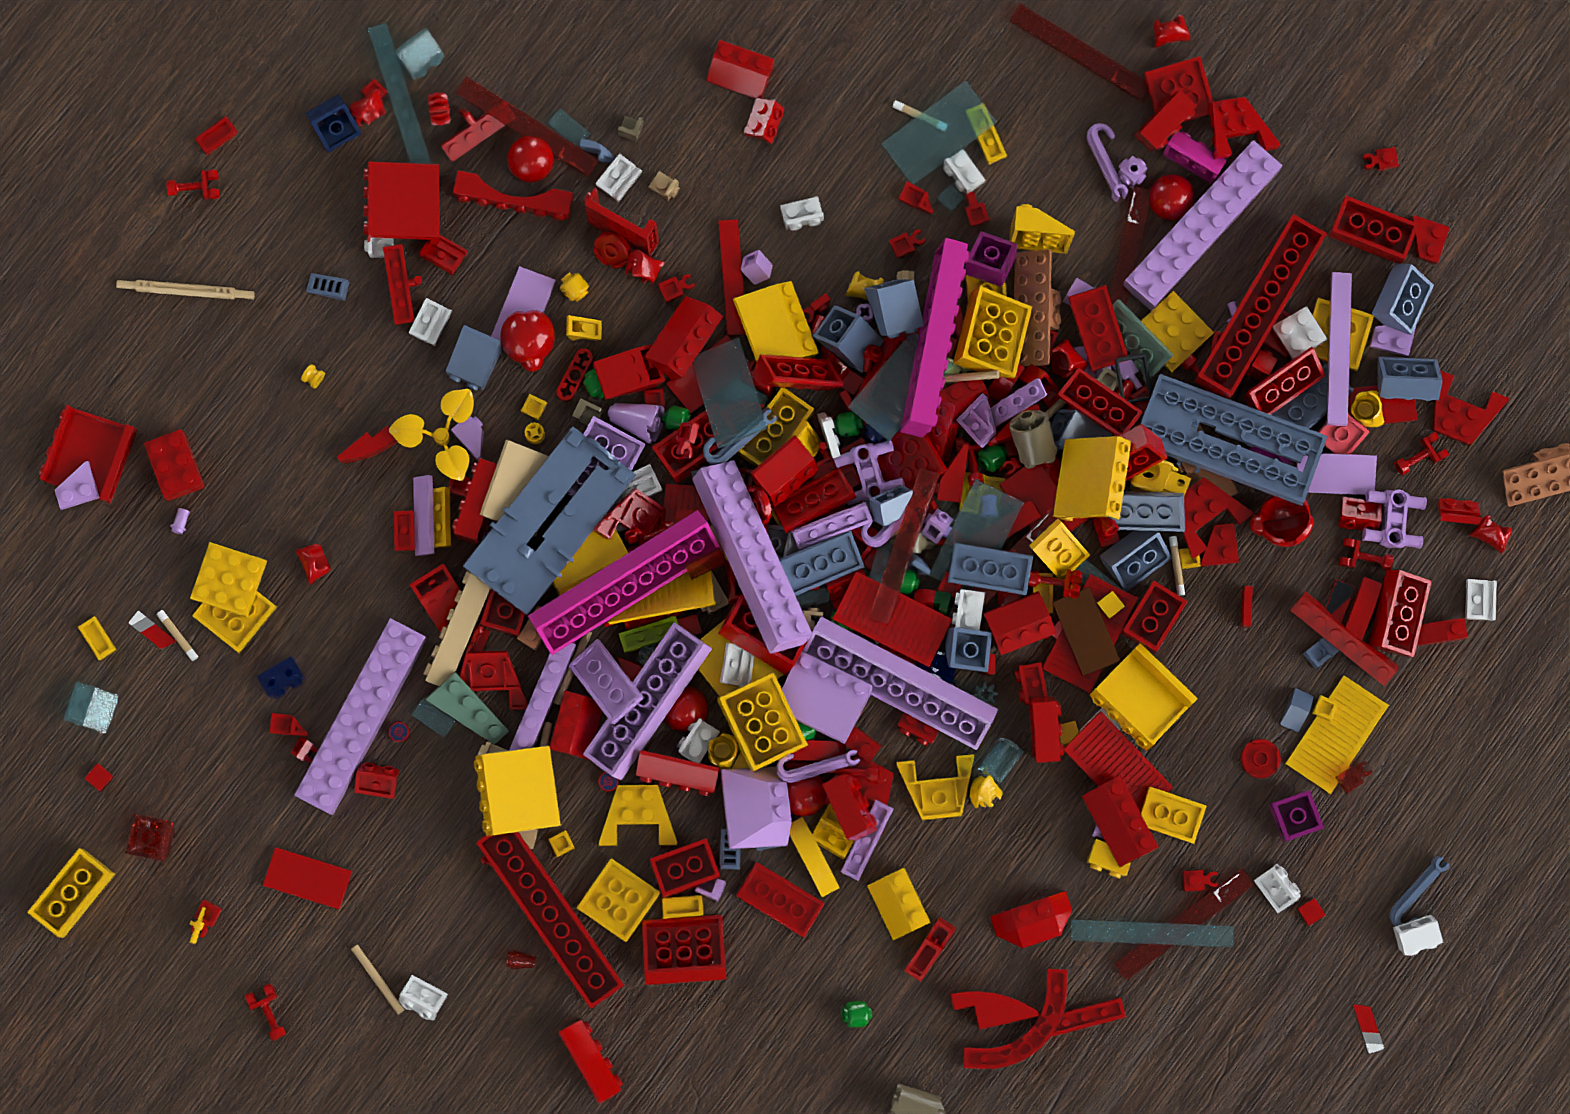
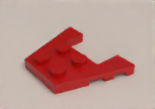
(1235, 119)
(1460, 419)
(1202, 504)
(632, 512)
(493, 672)
(871, 790)

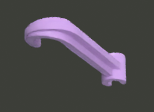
(1104, 161)
(883, 535)
(814, 769)

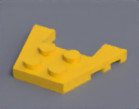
(938, 796)
(637, 807)

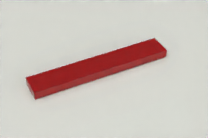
(731, 273)

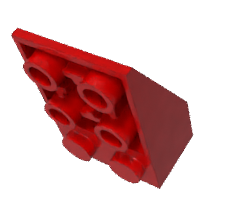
(627, 373)
(437, 594)

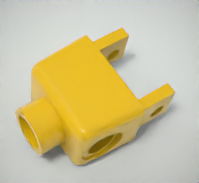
(1164, 479)

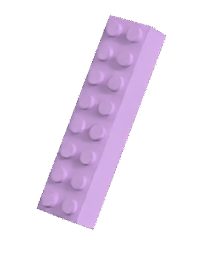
(661, 685)

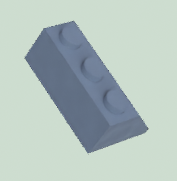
(1403, 298)
(1409, 378)
(1135, 557)

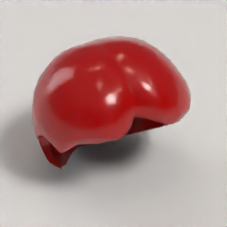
(528, 338)
(1282, 522)

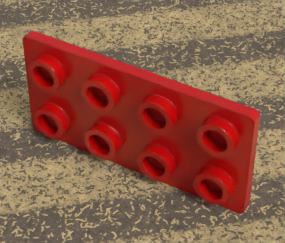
(945, 431)

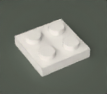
(1299, 332)

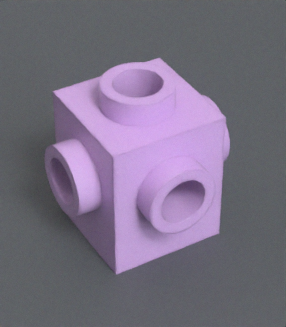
(1129, 177)
(937, 525)

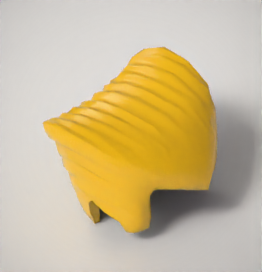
(858, 283)
(1368, 409)
(723, 751)
(984, 791)

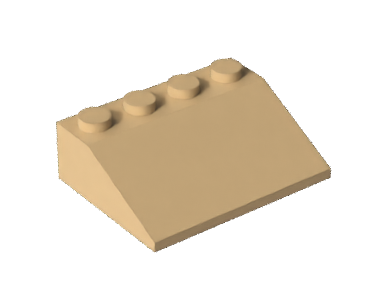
(512, 474)

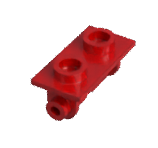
(476, 641)

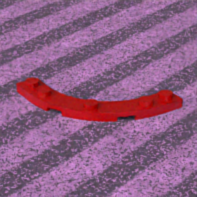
(1034, 1039)

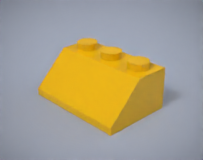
(898, 903)

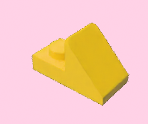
(583, 328)

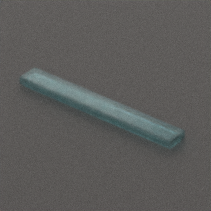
(399, 94)
(1152, 933)

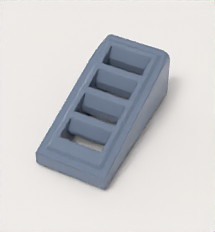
(344, 284)
(918, 565)
(733, 866)

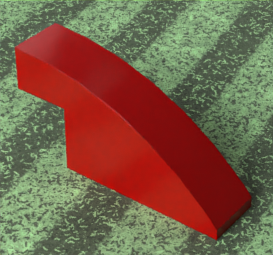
(992, 1008)

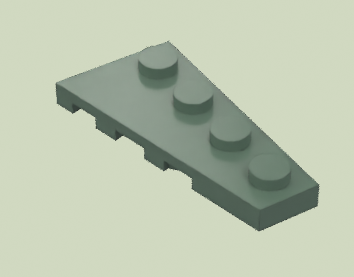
(1141, 340)
(466, 707)

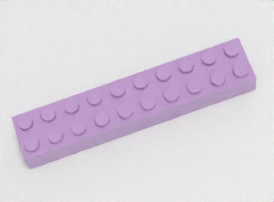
(1202, 225)
(752, 557)
(903, 684)
(361, 716)

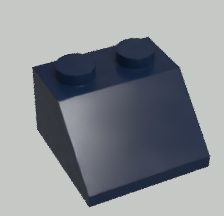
(333, 123)

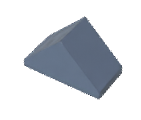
(1297, 710)

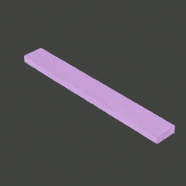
(1339, 349)

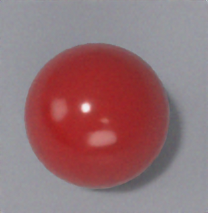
(530, 159)
(1171, 197)
(687, 710)
(806, 796)

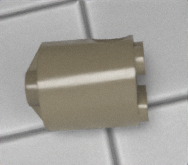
(1033, 438)
(914, 1101)

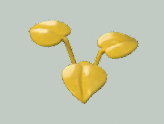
(409, 430)

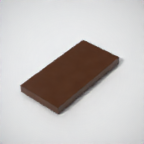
(1086, 632)

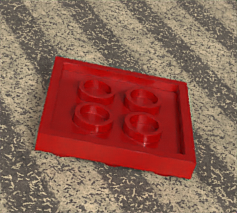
(1183, 76)
(908, 457)

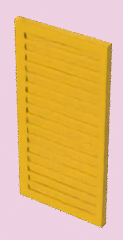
(673, 597)
(1333, 744)

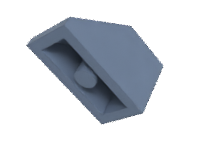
(889, 505)

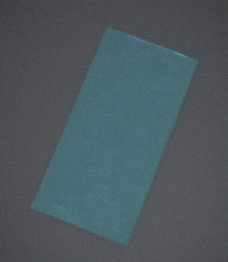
(939, 132)
(729, 393)
(885, 395)
(981, 522)

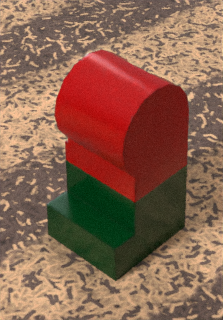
(935, 600)

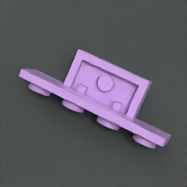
(1017, 402)

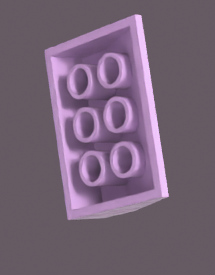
(618, 443)
(825, 697)

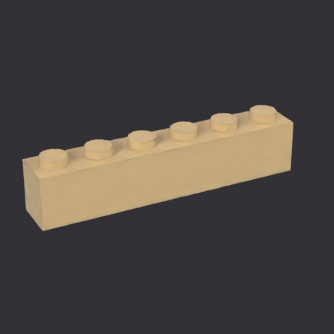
(458, 631)

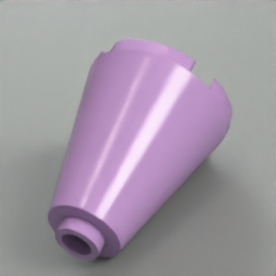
(638, 419)

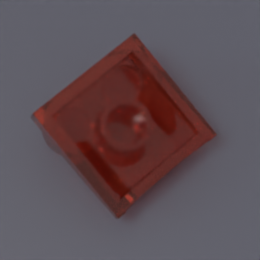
(150, 837)

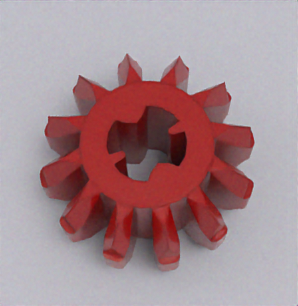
(439, 108)

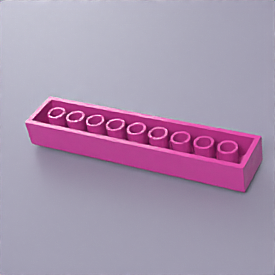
(935, 338)
(622, 583)

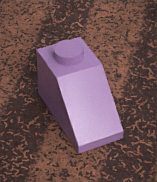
(470, 435)

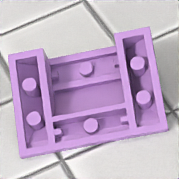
(756, 808)

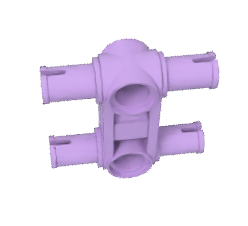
(868, 469)
(1394, 519)

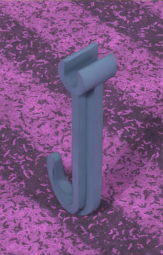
(729, 450)
(1417, 889)

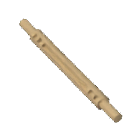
(185, 289)

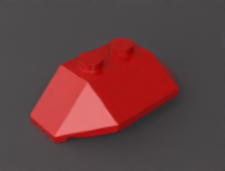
(1033, 921)

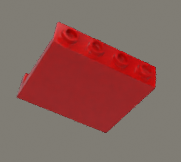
(402, 201)
(606, 220)
(90, 439)

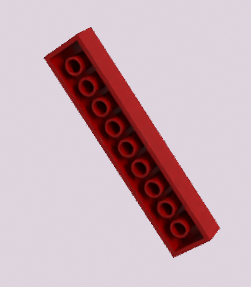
(1260, 307)
(551, 916)

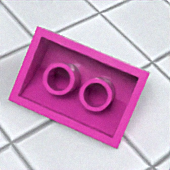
(1194, 156)

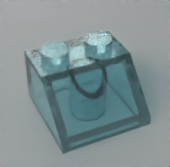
(419, 54)
(91, 707)

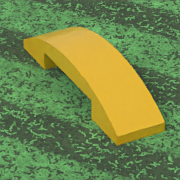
(812, 857)

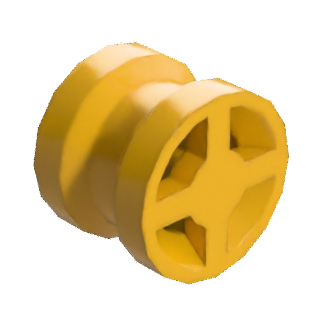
(312, 376)
(533, 430)

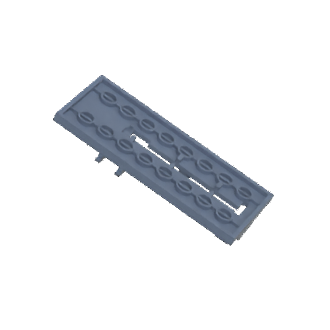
(1176, 414)
(505, 559)

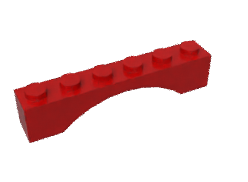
(552, 203)
(1327, 626)

